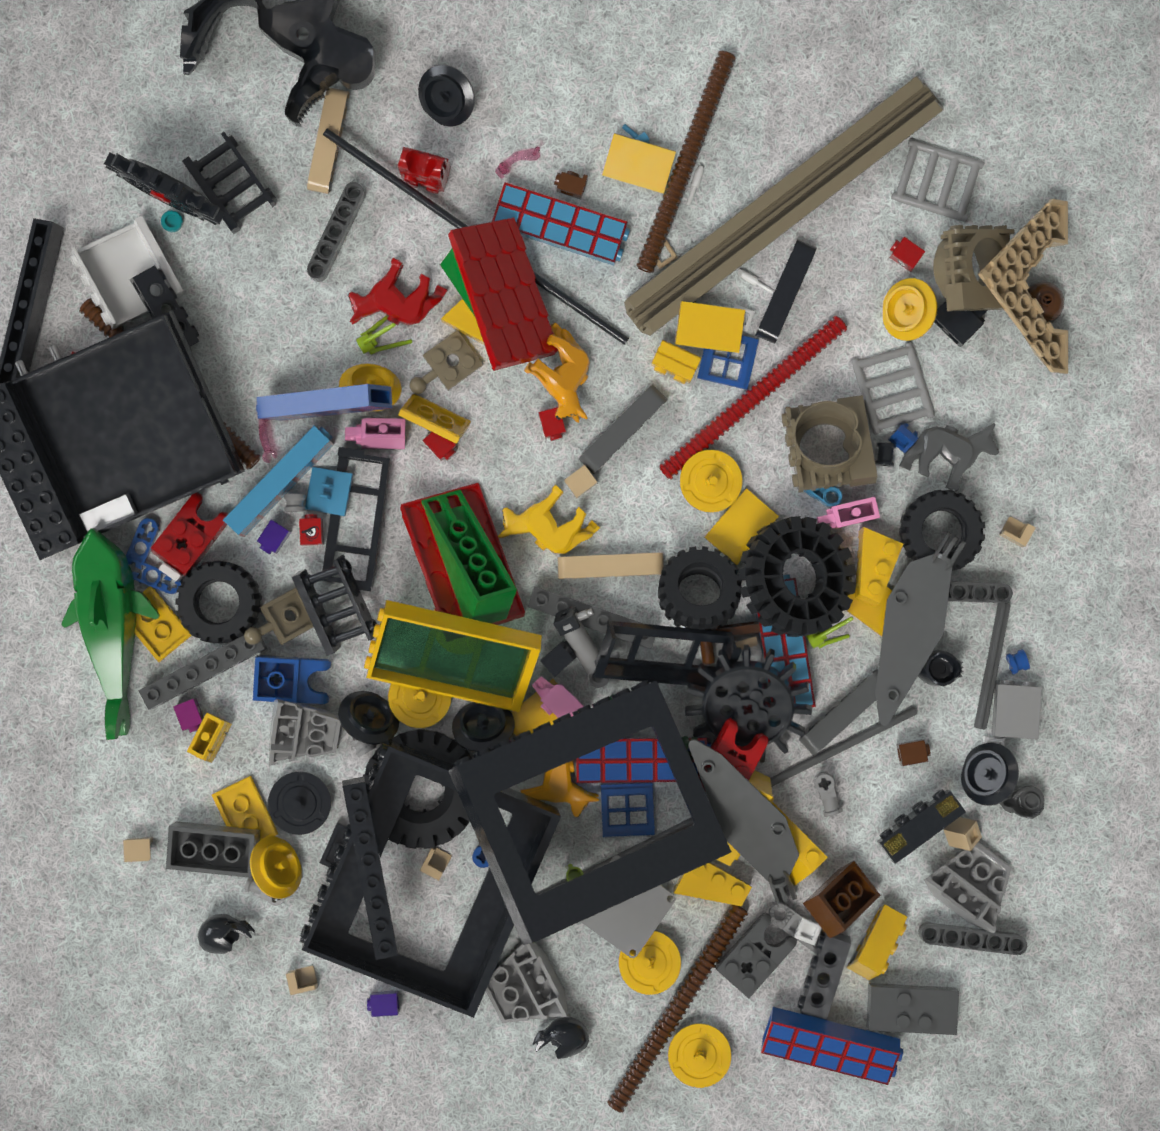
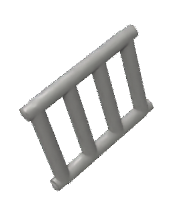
(920, 202)
(870, 405)

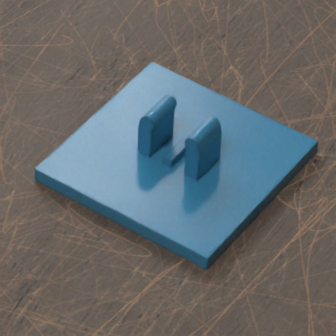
(328, 491)

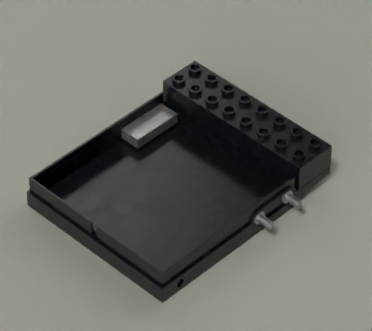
(110, 435)

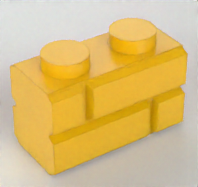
(675, 362)
(209, 737)

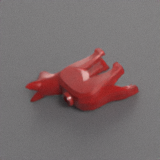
(389, 300)

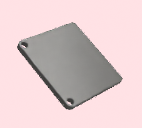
(632, 921)

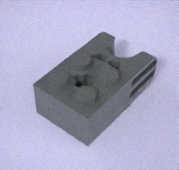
(754, 949)

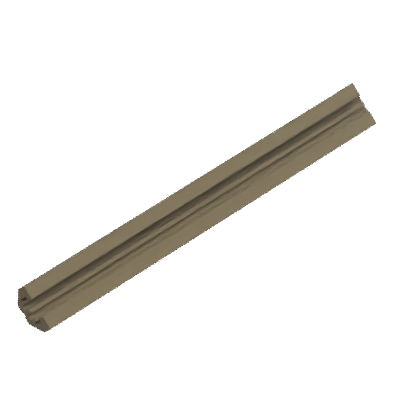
(783, 206)

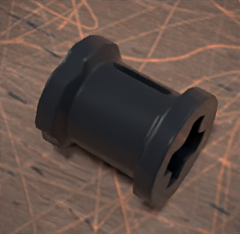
(885, 454)

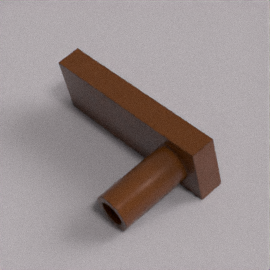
(707, 649)

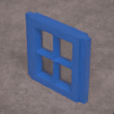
(745, 369)
(627, 790)

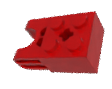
(424, 169)
(193, 531)
(741, 757)

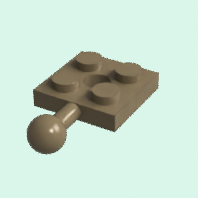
(448, 375)
(274, 614)

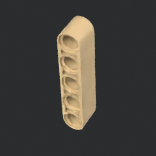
(326, 151)
(610, 565)

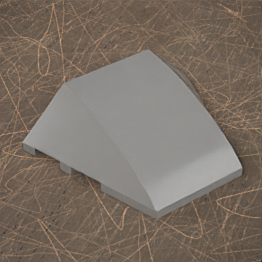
(301, 731)
(972, 886)
(527, 987)

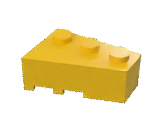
(463, 320)
(875, 564)
(713, 884)
(879, 943)

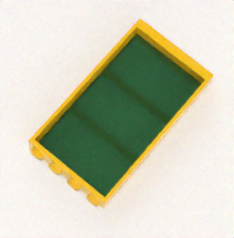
(452, 655)

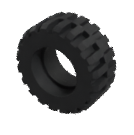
(946, 501)
(699, 563)
(189, 601)

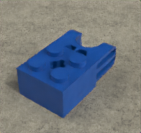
(294, 682)

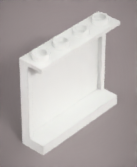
(113, 261)

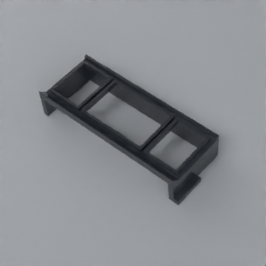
(344, 455)
(662, 672)

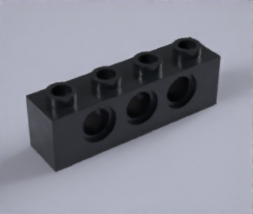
(153, 304)
(827, 987)

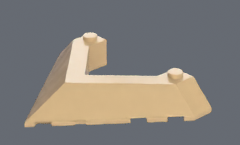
(1007, 282)

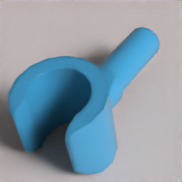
(642, 137)

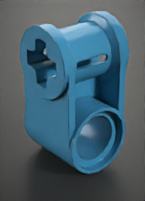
(820, 495)

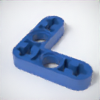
(140, 559)

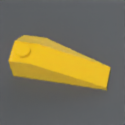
(809, 854)

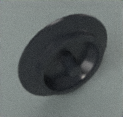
(446, 95)
(368, 717)
(482, 726)
(989, 774)
(299, 803)

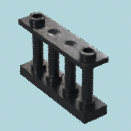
(207, 185)
(320, 619)

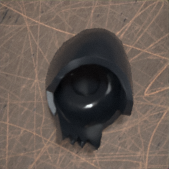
(941, 669)
(220, 932)
(568, 1035)

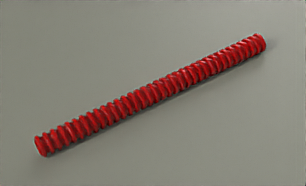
(754, 396)

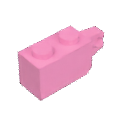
(378, 433)
(851, 513)
(556, 698)

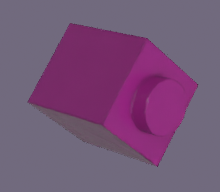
(189, 715)

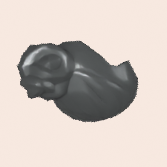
(1031, 801)

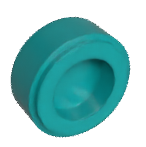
(171, 221)

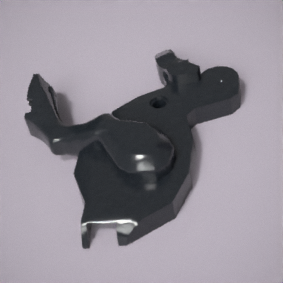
(327, 54)

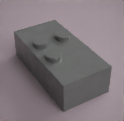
(210, 848)
(912, 1009)

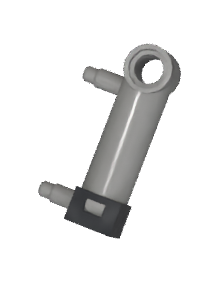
(569, 624)

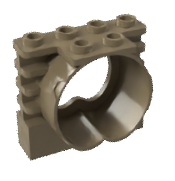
(954, 265)
(851, 418)

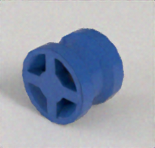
(1017, 661)
(477, 856)

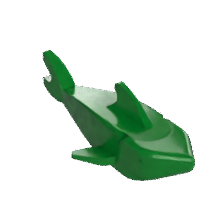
(106, 614)

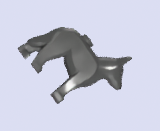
(954, 448)

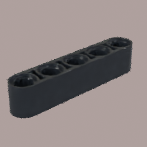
(786, 291)

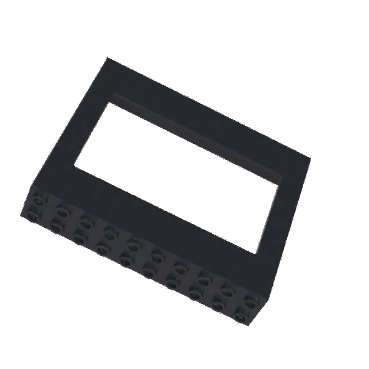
(558, 744)
(488, 923)

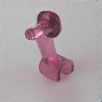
(529, 154)
(263, 435)

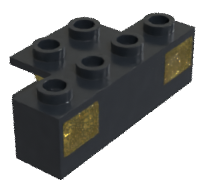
(920, 825)

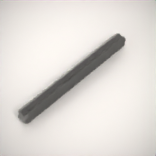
(992, 666)

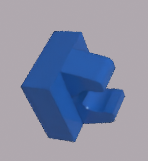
(903, 438)

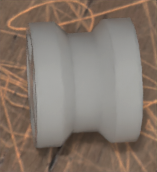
(294, 502)
(362, 748)

